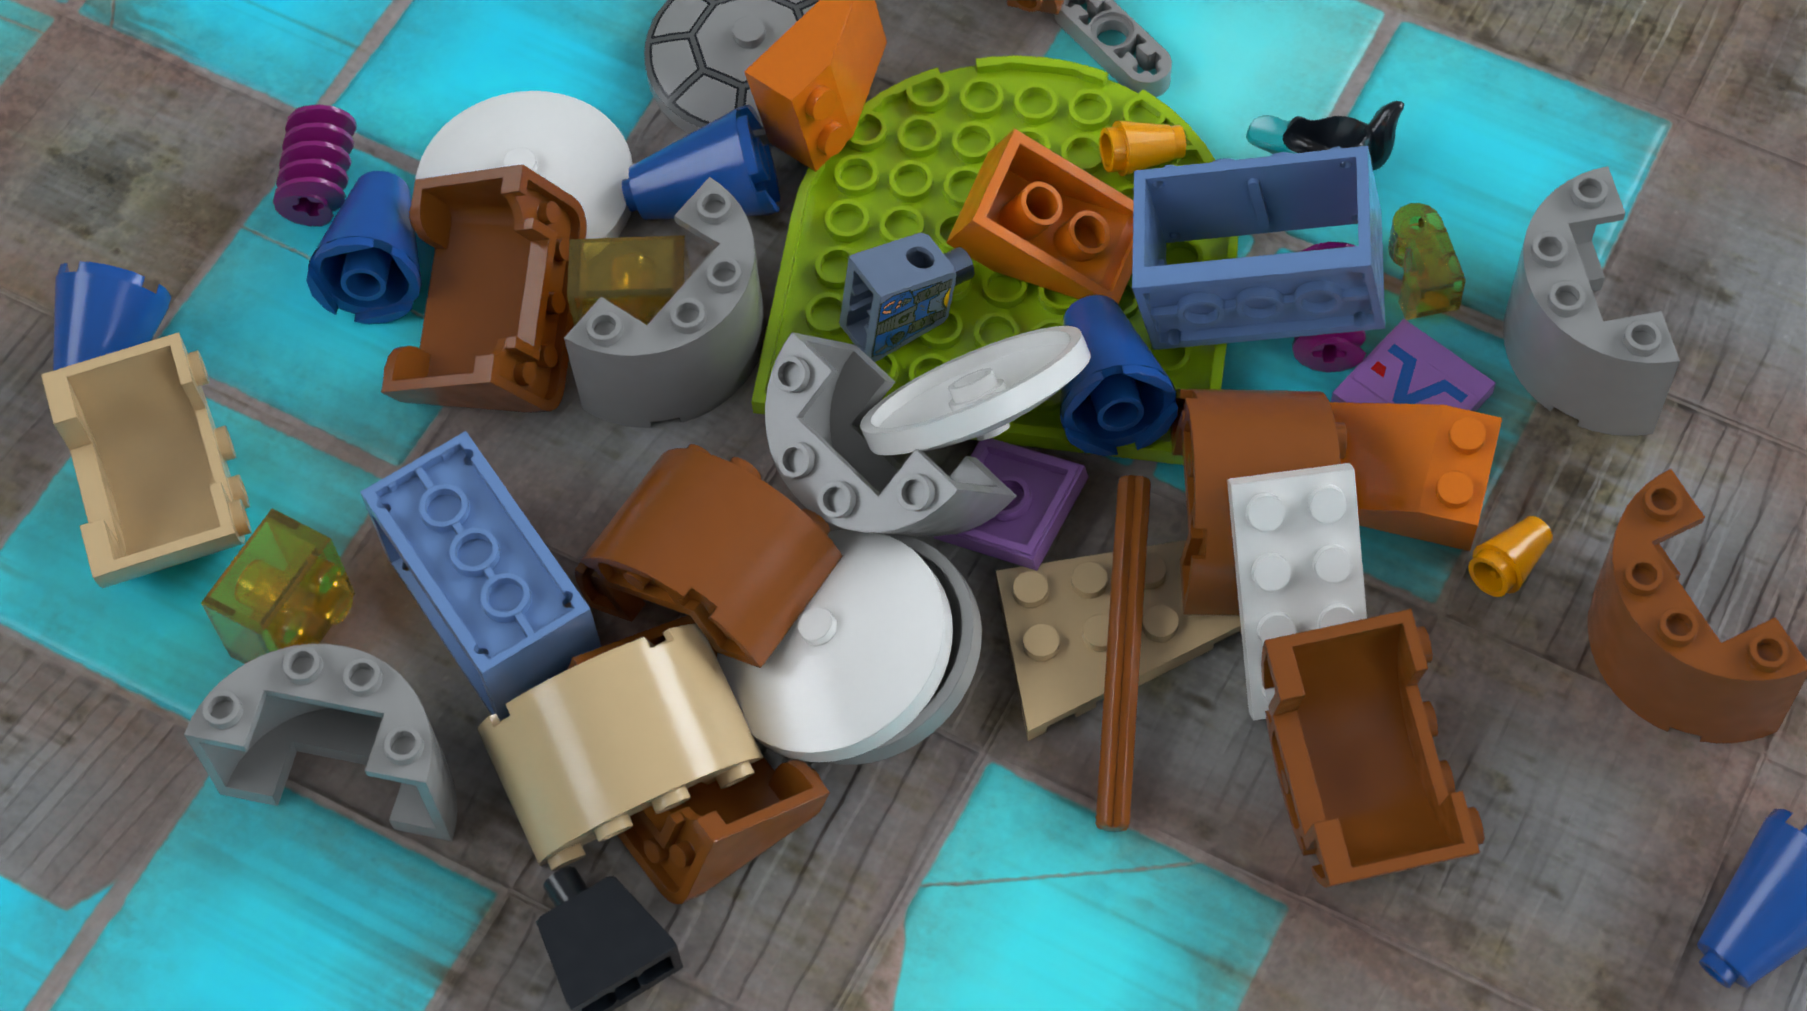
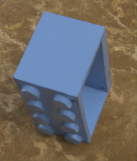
(1265, 293)
(480, 572)

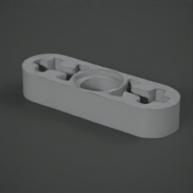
(1118, 59)

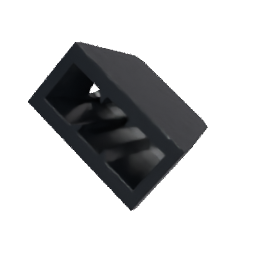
(603, 942)

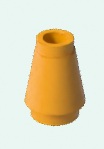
(1140, 146)
(1509, 557)

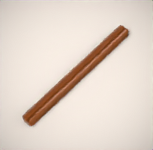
(1123, 654)

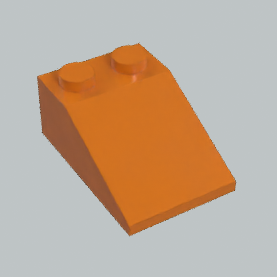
(818, 79)
(1047, 222)
(1420, 468)

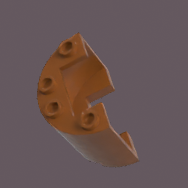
(1233, 437)
(712, 546)
(1661, 648)
(1362, 751)

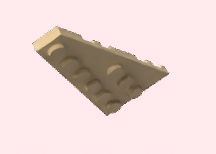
(1060, 630)

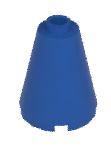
(718, 150)
(369, 253)
(102, 312)
(1122, 389)
(1763, 908)

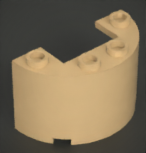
(147, 459)
(618, 740)

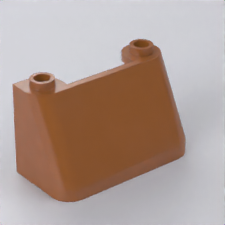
(493, 293)
(717, 828)

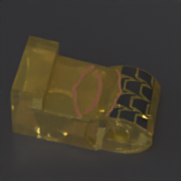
(1431, 269)

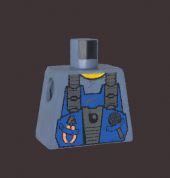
(900, 292)

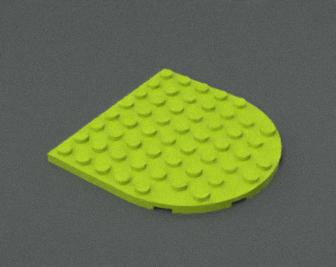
(912, 174)

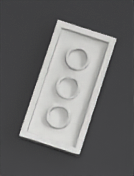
(1294, 559)

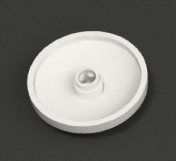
(550, 135)
(976, 392)
(854, 658)

